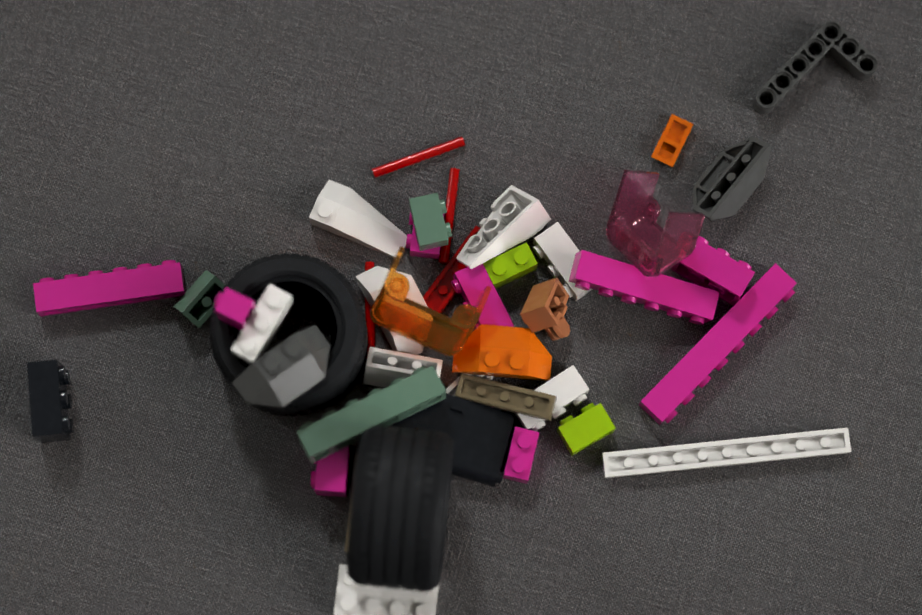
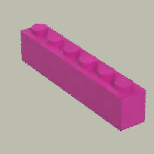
(109, 289)
(656, 293)

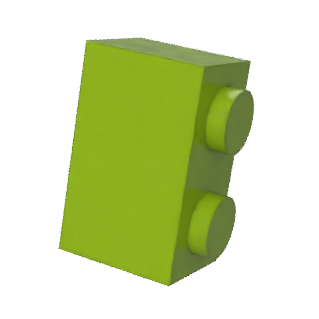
(511, 265)
(586, 428)

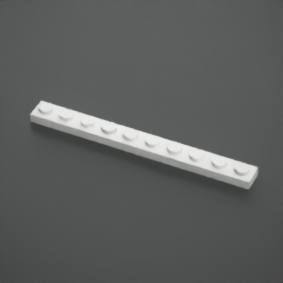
(726, 452)

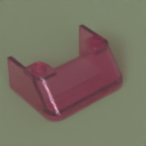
(638, 236)

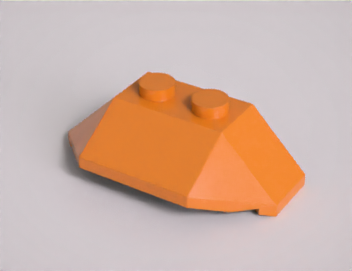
(504, 353)

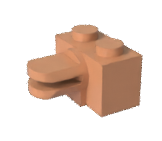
(546, 309)

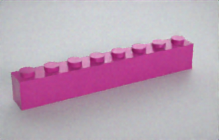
(717, 344)

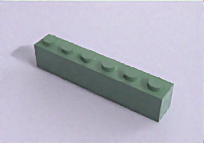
(380, 408)

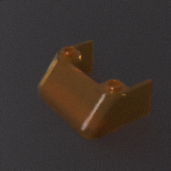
(419, 322)

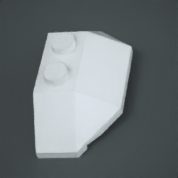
(370, 283)

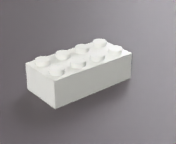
(372, 600)

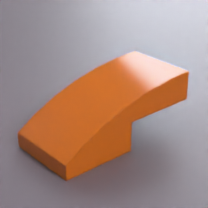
(672, 140)

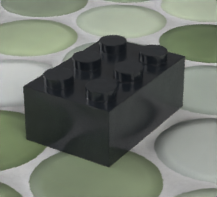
(49, 401)

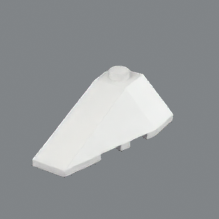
(352, 217)
(512, 220)

